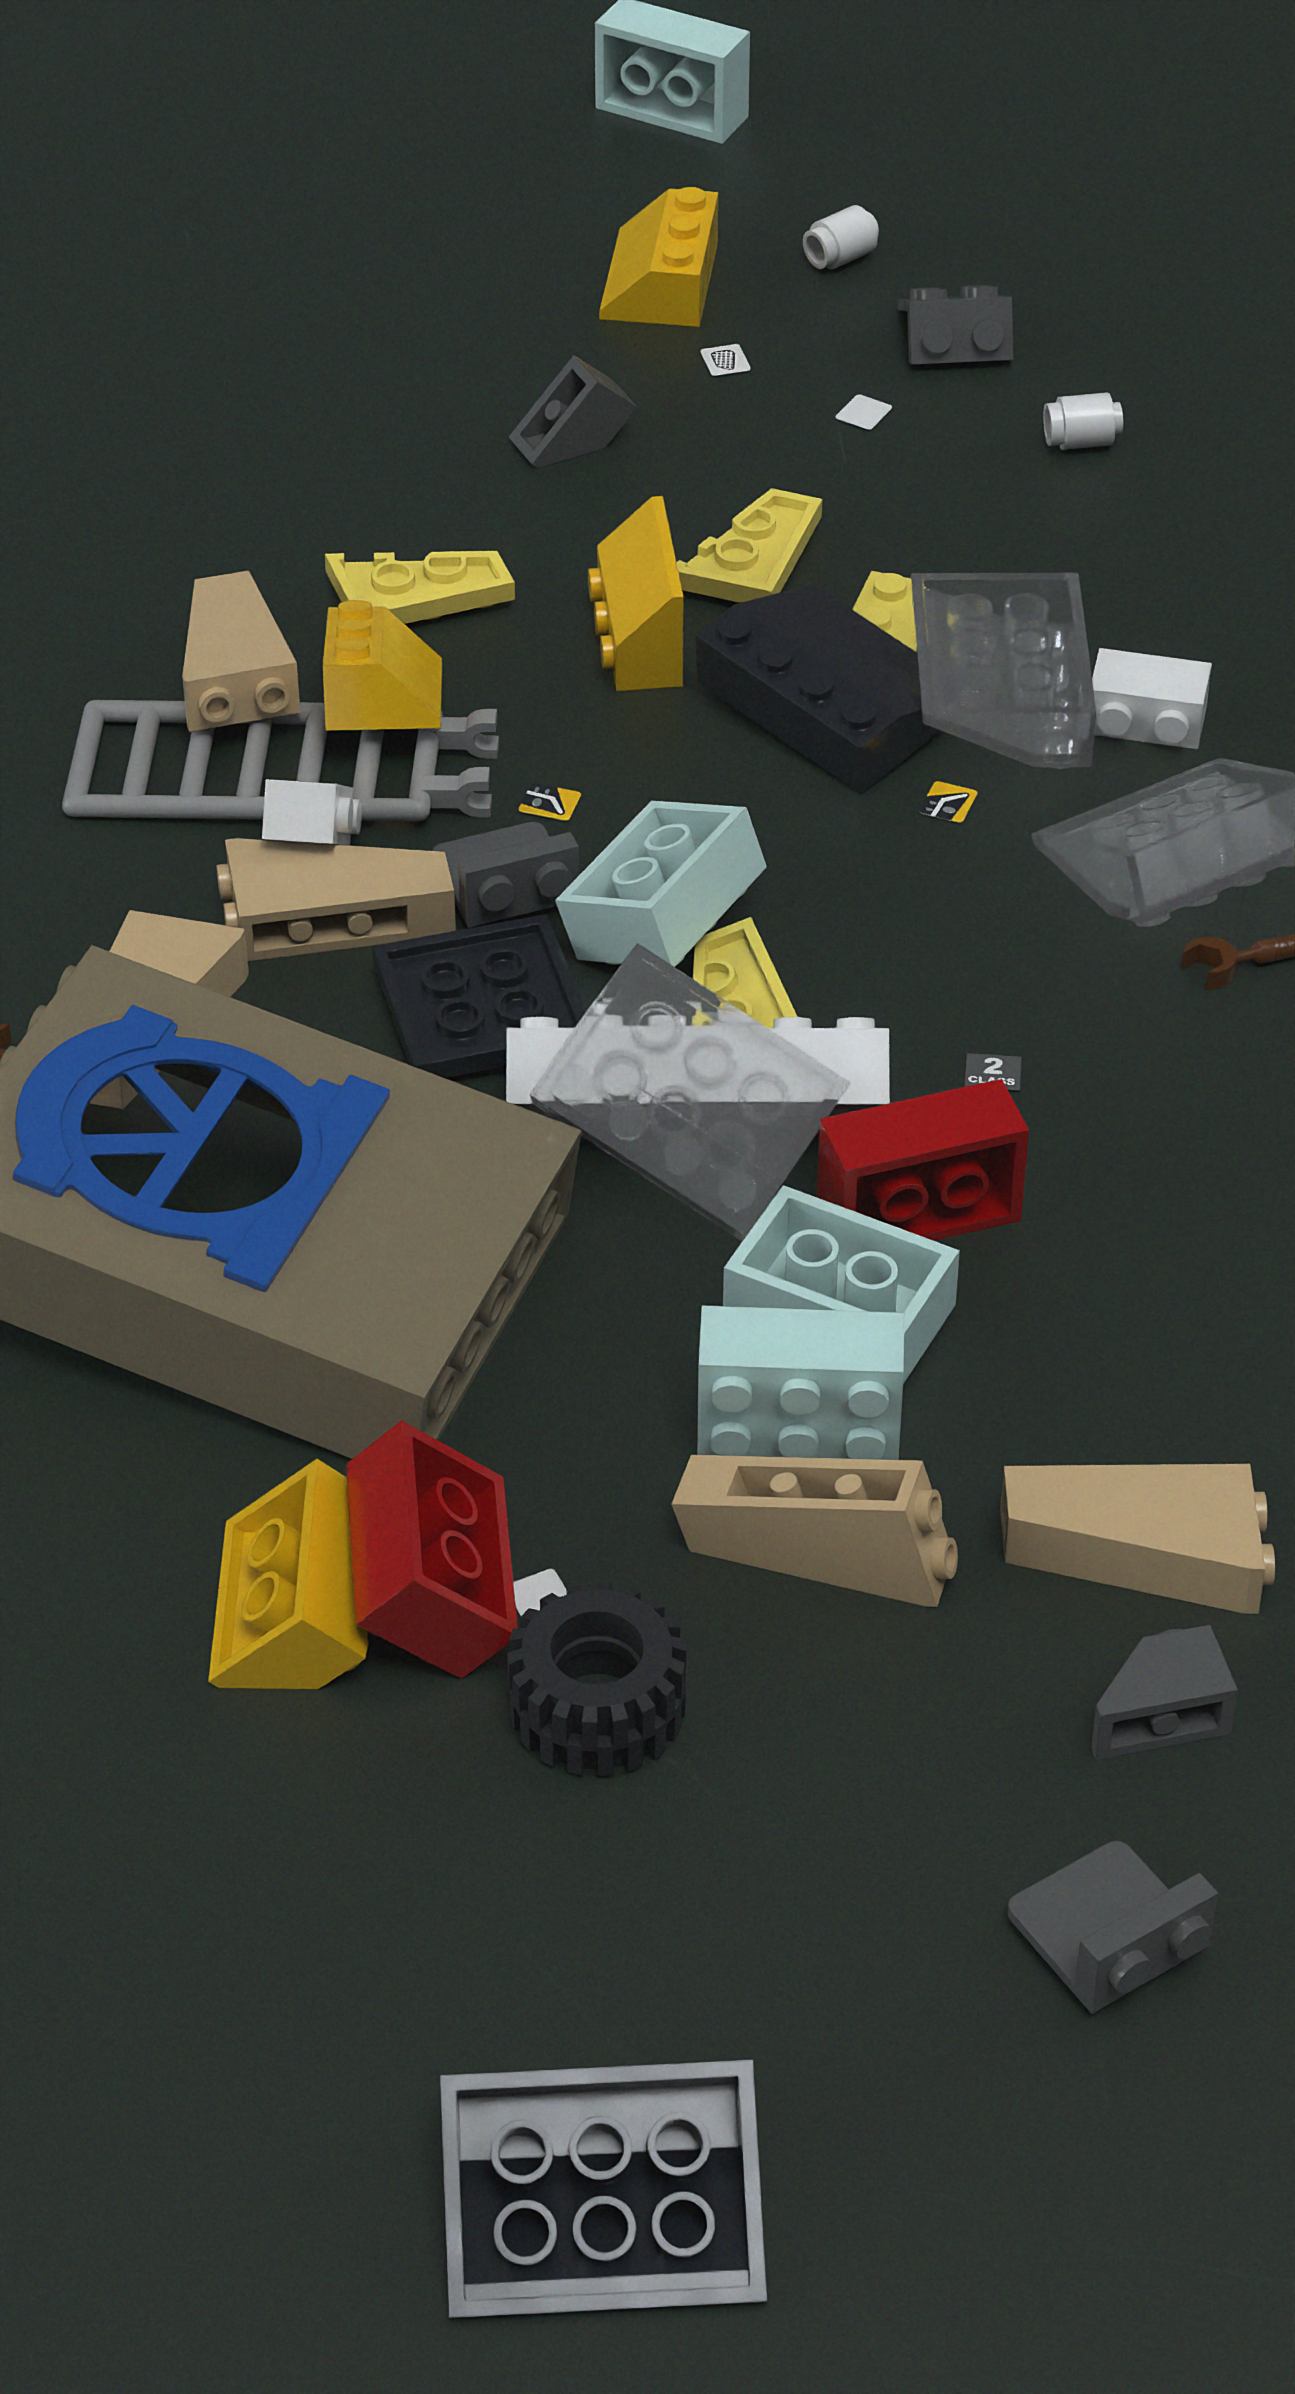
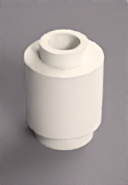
(841, 238)
(1082, 421)

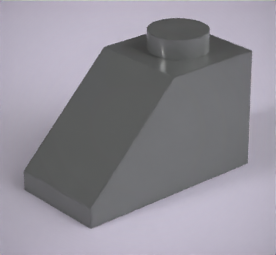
(573, 416)
(1166, 1695)

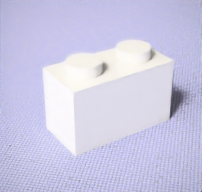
(1150, 697)
(310, 812)

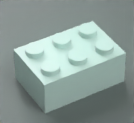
(672, 69)
(662, 882)
(837, 1259)
(800, 1383)

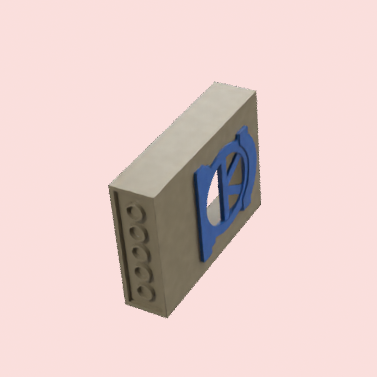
(333, 1300)

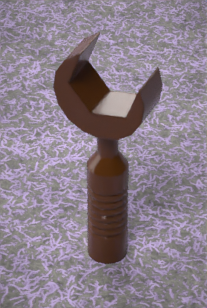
(1224, 956)

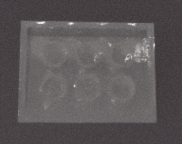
(1006, 663)
(1178, 840)
(689, 1091)

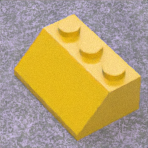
(664, 261)
(639, 602)
(378, 672)
(288, 1588)

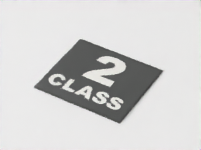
(987, 1067)

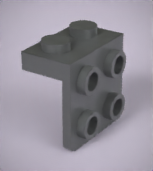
(958, 327)
(510, 871)
(1113, 1923)

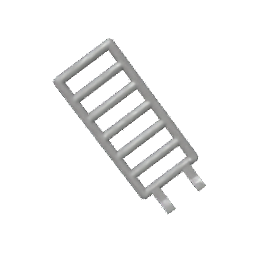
(425, 788)

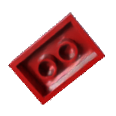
(929, 1161)
(430, 1550)

